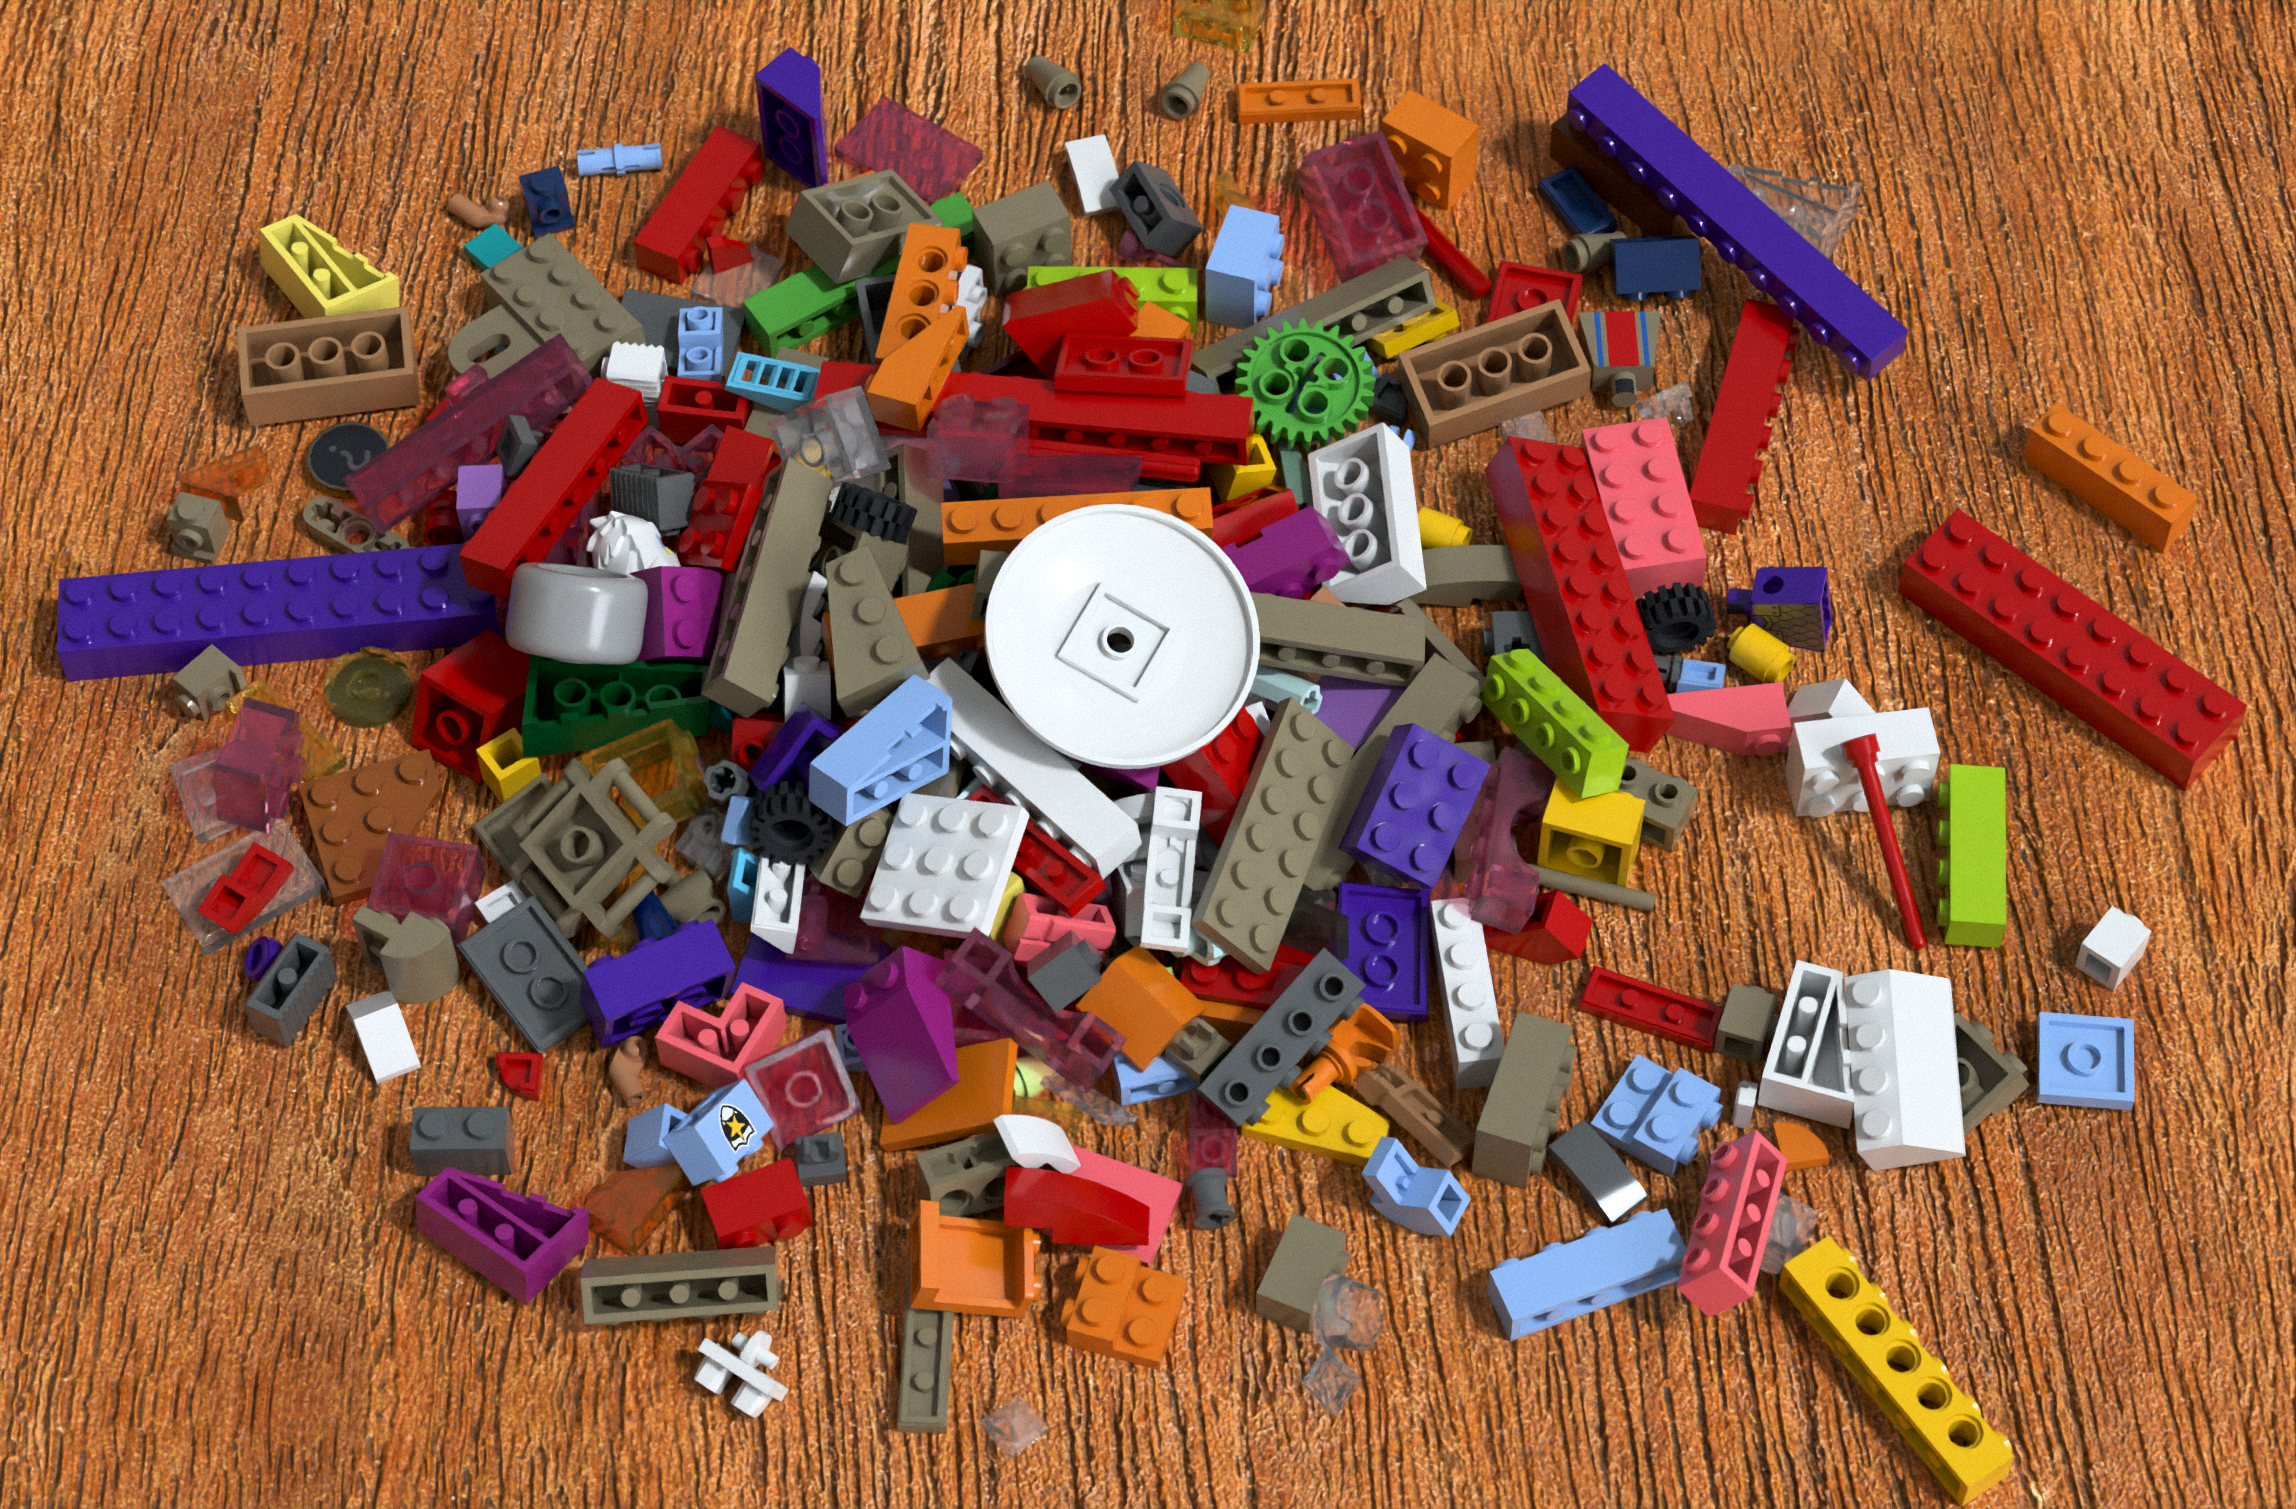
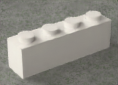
(1465, 993)

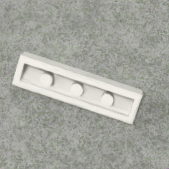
(778, 899)

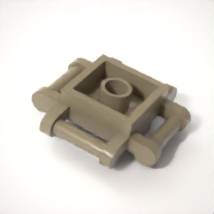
(590, 847)

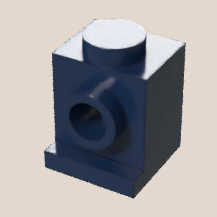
(546, 201)

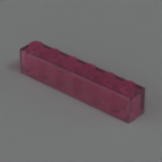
(467, 433)

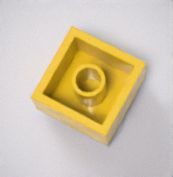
(1591, 834)

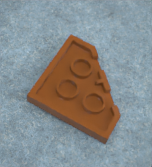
(358, 810)

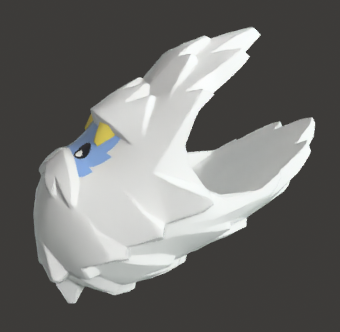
(627, 544)

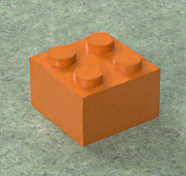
(1431, 148)

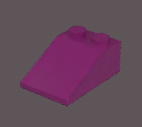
(681, 614)
(903, 1030)

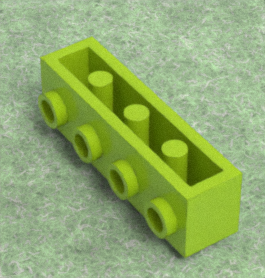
(1166, 287)
(1554, 723)
(1973, 855)

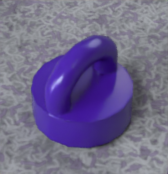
(260, 957)

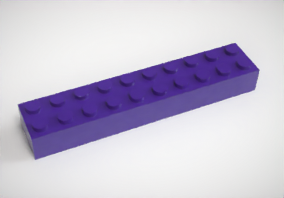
(269, 611)

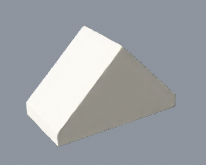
(1827, 701)
(383, 1036)

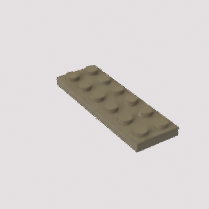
(1273, 836)

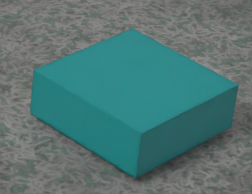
(491, 247)

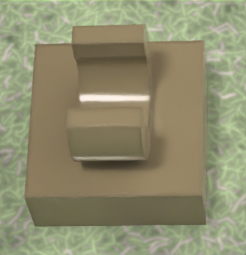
(1198, 1049)

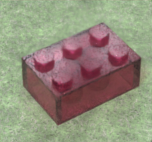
(1361, 205)

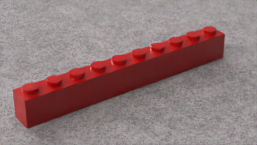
(1194, 425)

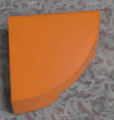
(1799, 1146)

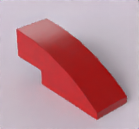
(1073, 1208)

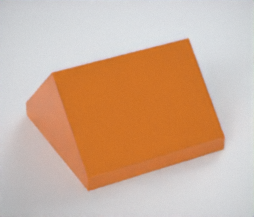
(1142, 1004)

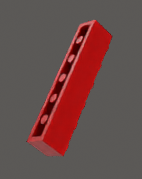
(1741, 417)
(554, 485)

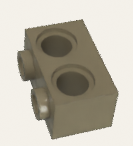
(965, 1175)

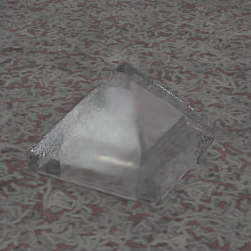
(1331, 1381)
(1015, 1426)

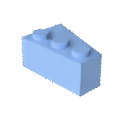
(885, 753)

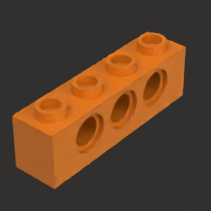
(923, 284)

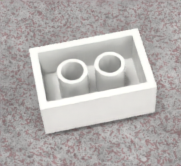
(1826, 783)

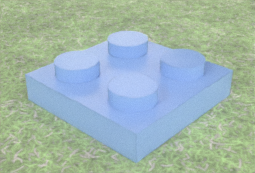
(2085, 1061)

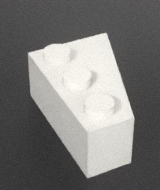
(1810, 1052)

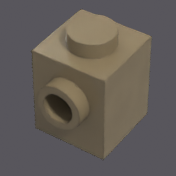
(1747, 1023)

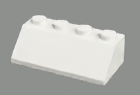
(1371, 503)
(1904, 1068)

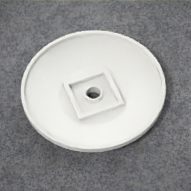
(1135, 577)

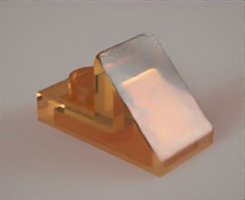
(228, 478)

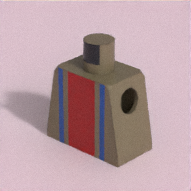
(1620, 351)

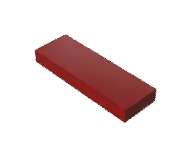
(1651, 1009)

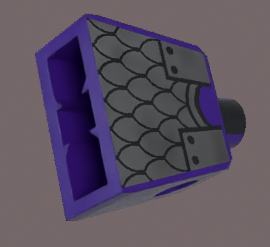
(1788, 605)

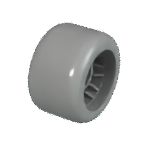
(576, 613)

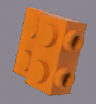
(1123, 1308)

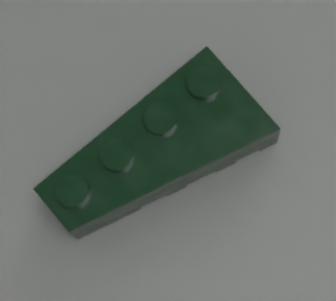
(595, 704)

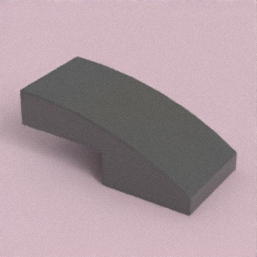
(1599, 1172)

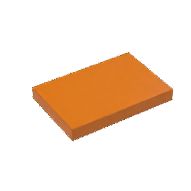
(968, 1107)

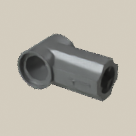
(727, 781)

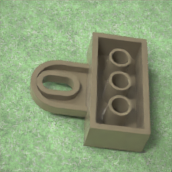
(533, 300)

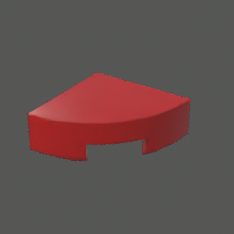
(727, 253)
(521, 1073)

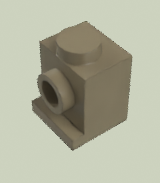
(197, 528)
(208, 683)

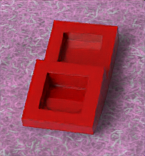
(247, 891)

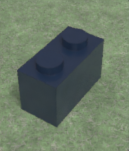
(1655, 265)

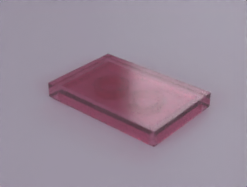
(917, 149)
(1074, 475)

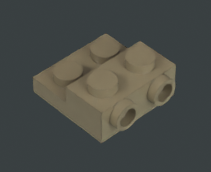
(1986, 1076)

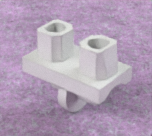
(757, 1386)

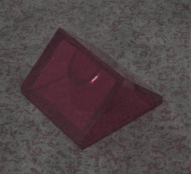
(802, 1087)

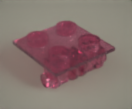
(833, 928)

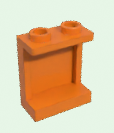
(971, 1264)

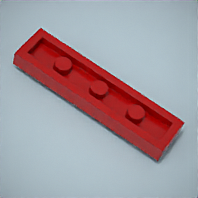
(1050, 865)

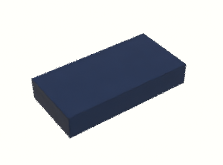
(1576, 203)

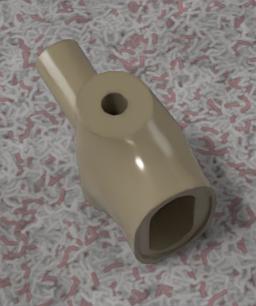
(692, 898)

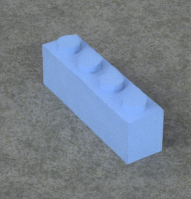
(1586, 1273)

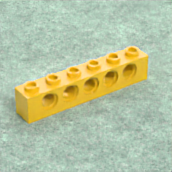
(1961, 1470)

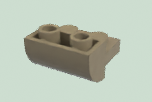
(411, 954)

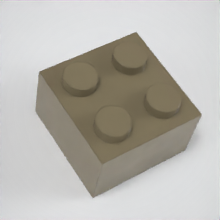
(1020, 233)

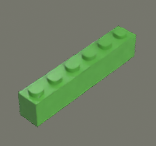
(813, 304)

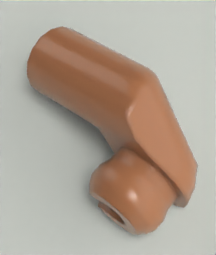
(626, 1068)

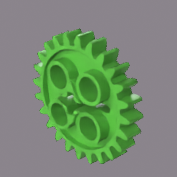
(1340, 400)

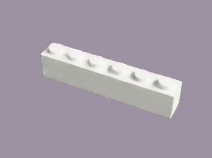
(1034, 774)

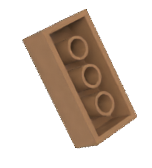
(328, 366)
(1494, 373)

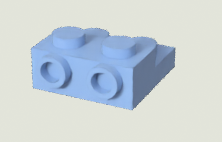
(1658, 1114)

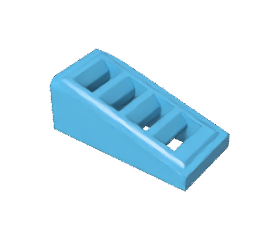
(787, 372)

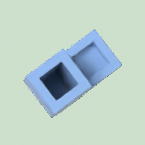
(1413, 1195)

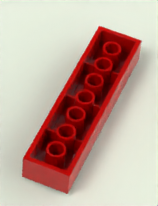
(1578, 586)
(2071, 649)

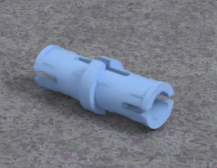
(619, 159)

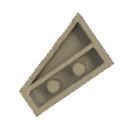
(868, 633)

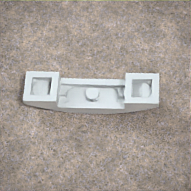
(1170, 869)

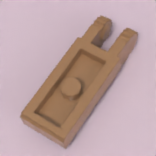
(1417, 1113)

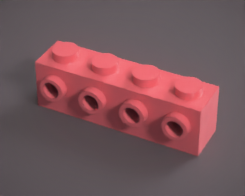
(1732, 1223)

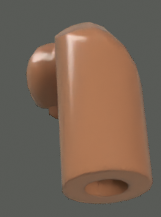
(481, 215)

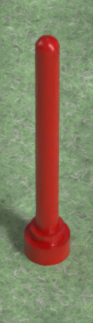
(1863, 755)

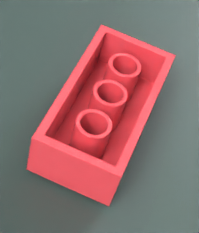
(1646, 503)

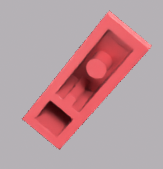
(1734, 718)

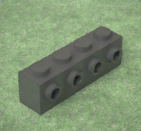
(1281, 1038)

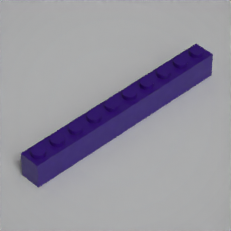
(1736, 223)

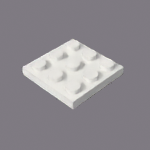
(944, 865)

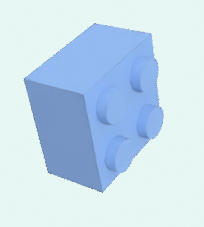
(1243, 268)

